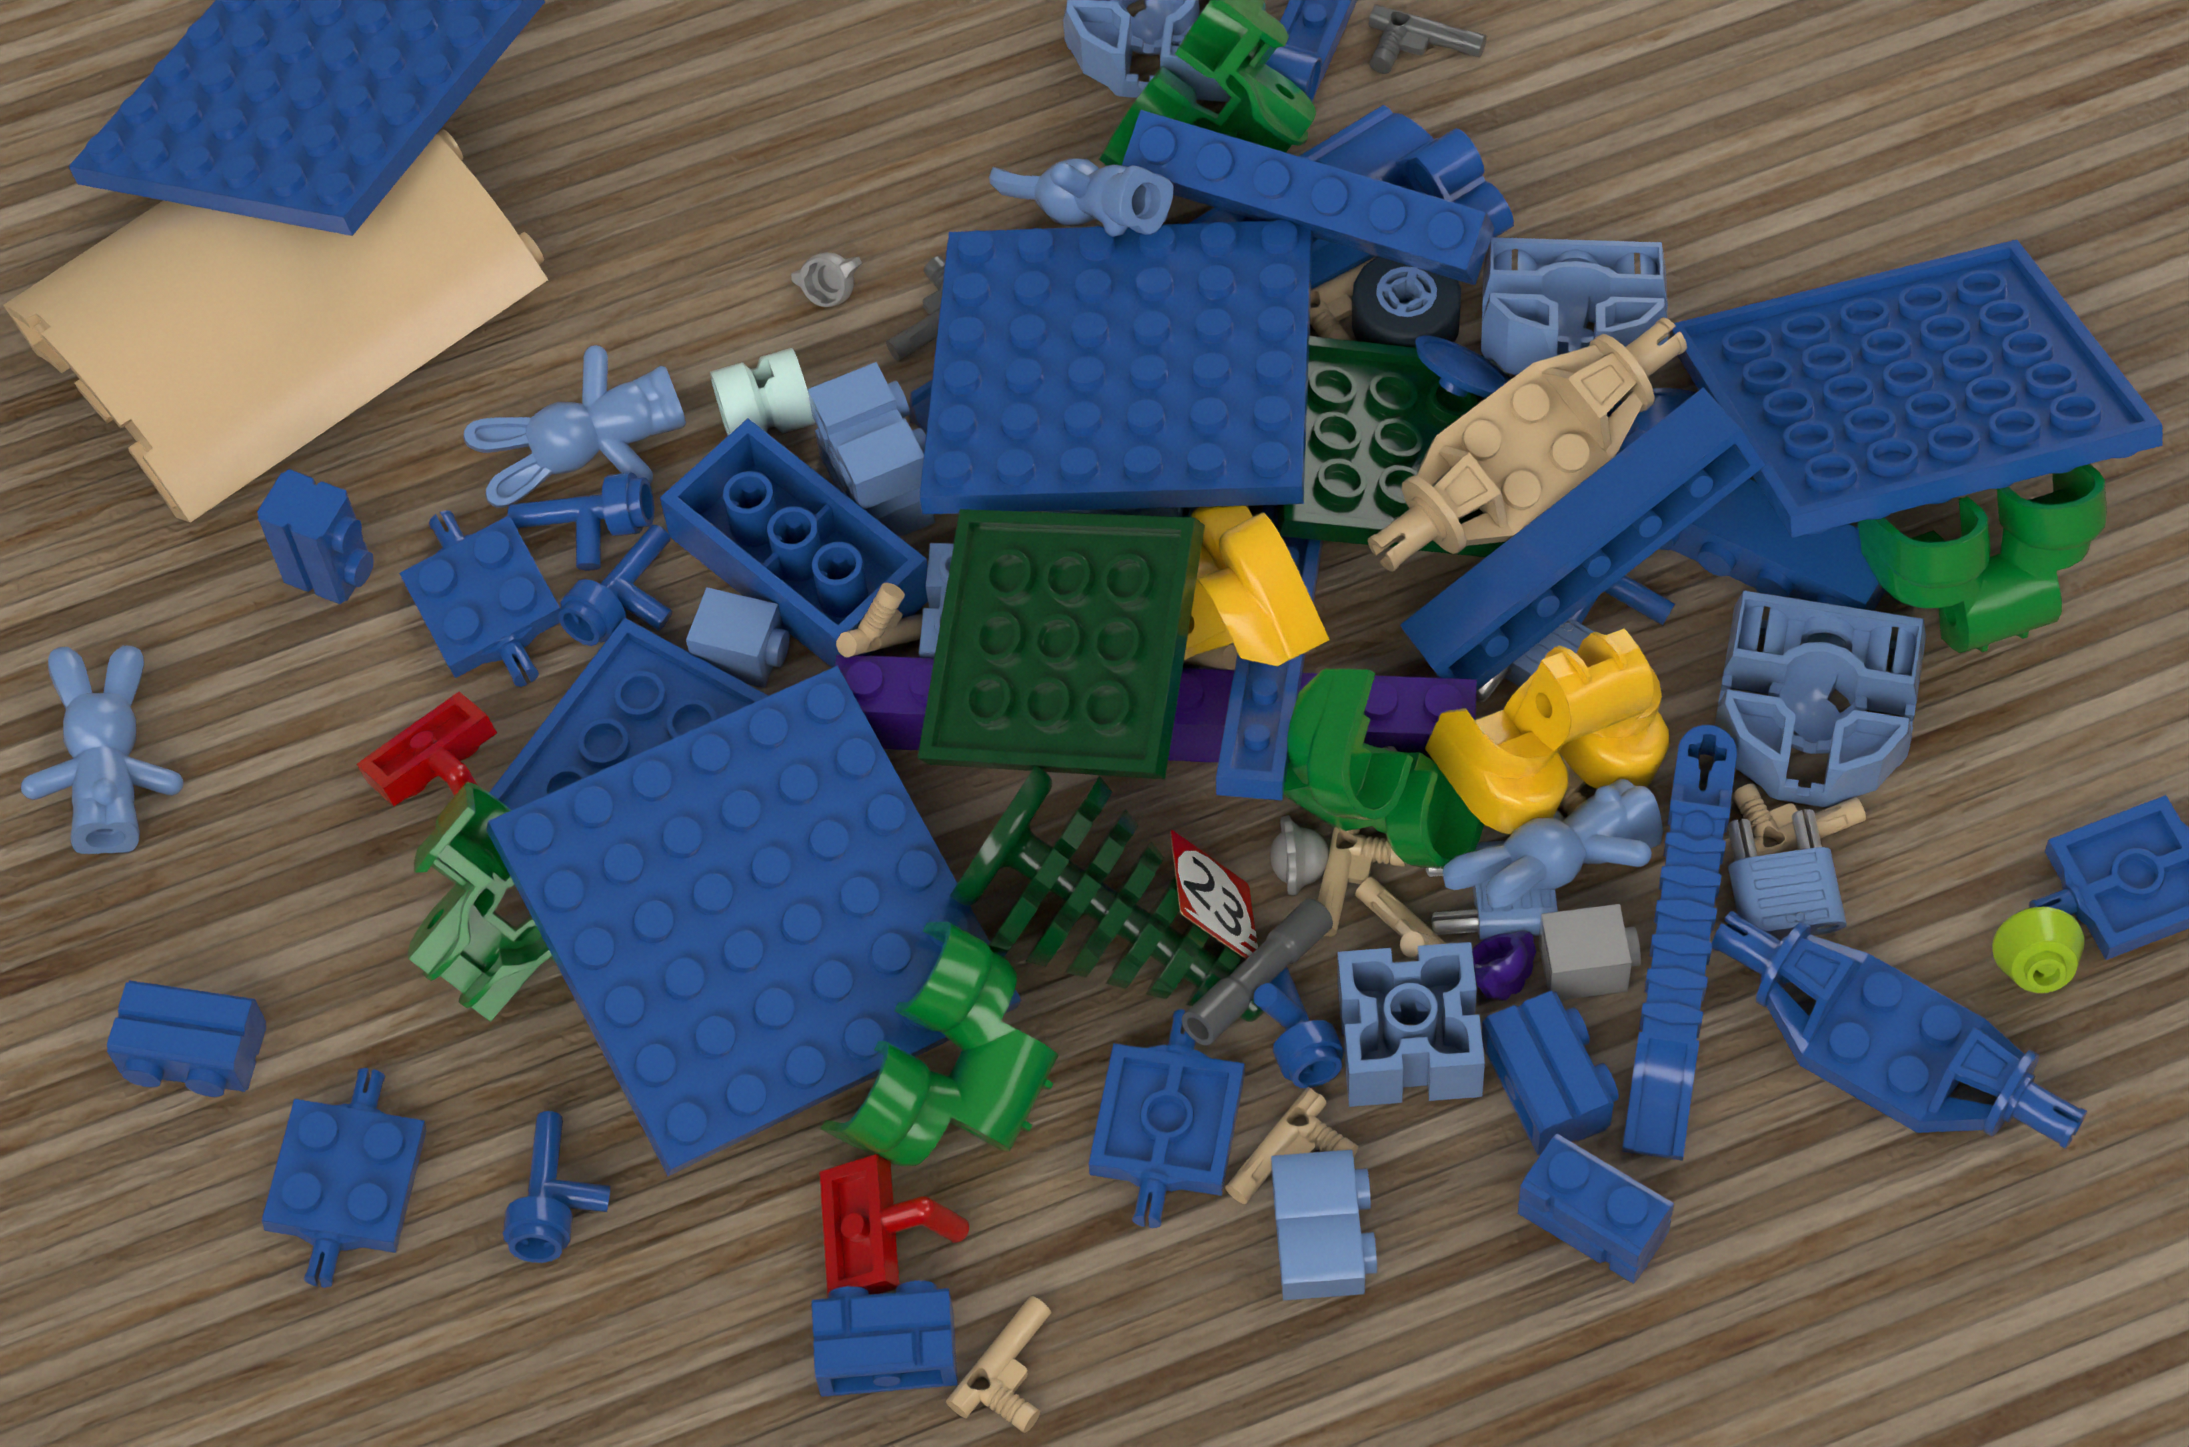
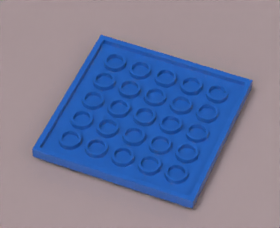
(299, 105)
(1120, 369)
(1915, 387)
(740, 914)

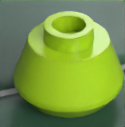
(2039, 948)

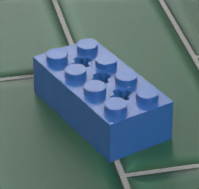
(789, 539)

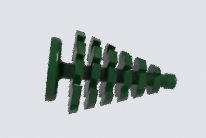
(1084, 892)

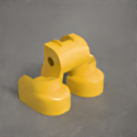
(1249, 591)
(1585, 704)

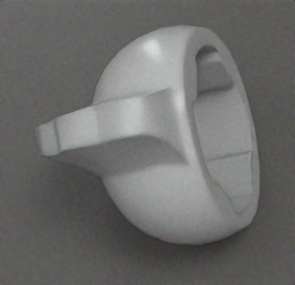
(827, 278)
(1298, 855)

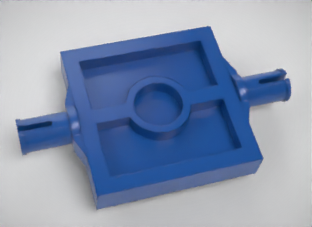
(482, 597)
(2124, 876)
(1166, 1120)
(344, 1176)

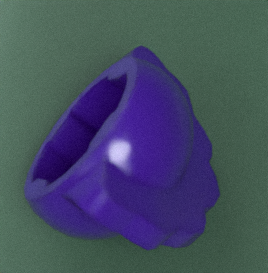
(1503, 964)

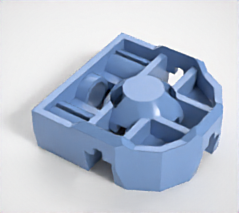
(1106, 35)
(1562, 287)
(1799, 684)

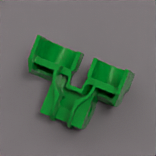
(1231, 45)
(1997, 595)
(1368, 785)
(463, 933)
(991, 1080)

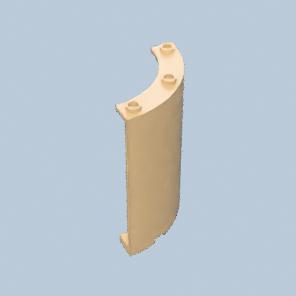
(256, 335)

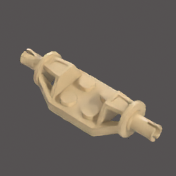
(1527, 445)

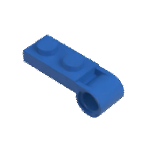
(1312, 41)

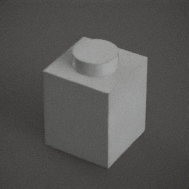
(1587, 951)

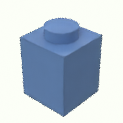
(739, 635)

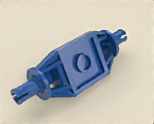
(1893, 1037)

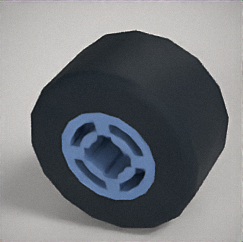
(1403, 302)

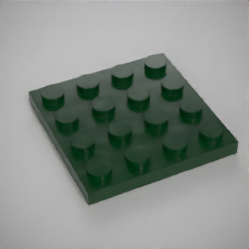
(1365, 435)
(1062, 642)

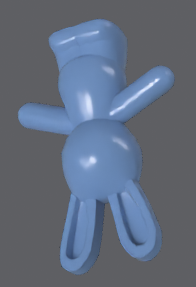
(1080, 192)
(572, 433)
(100, 737)
(1549, 852)

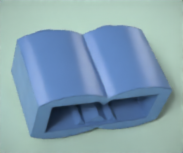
(1320, 1224)

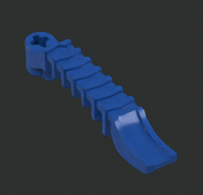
(1681, 947)

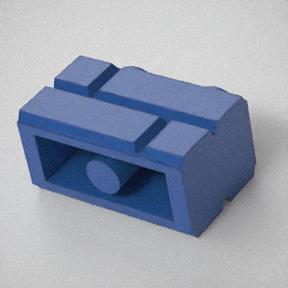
(315, 537)
(186, 1038)
(1548, 1070)
(1595, 1208)
(884, 1340)

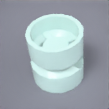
(766, 395)

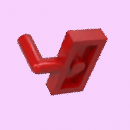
(429, 750)
(863, 1224)

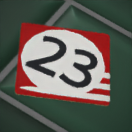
(1214, 897)

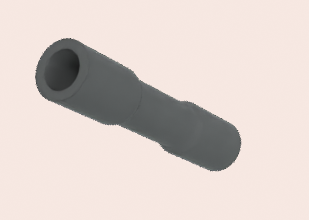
(1233, 994)

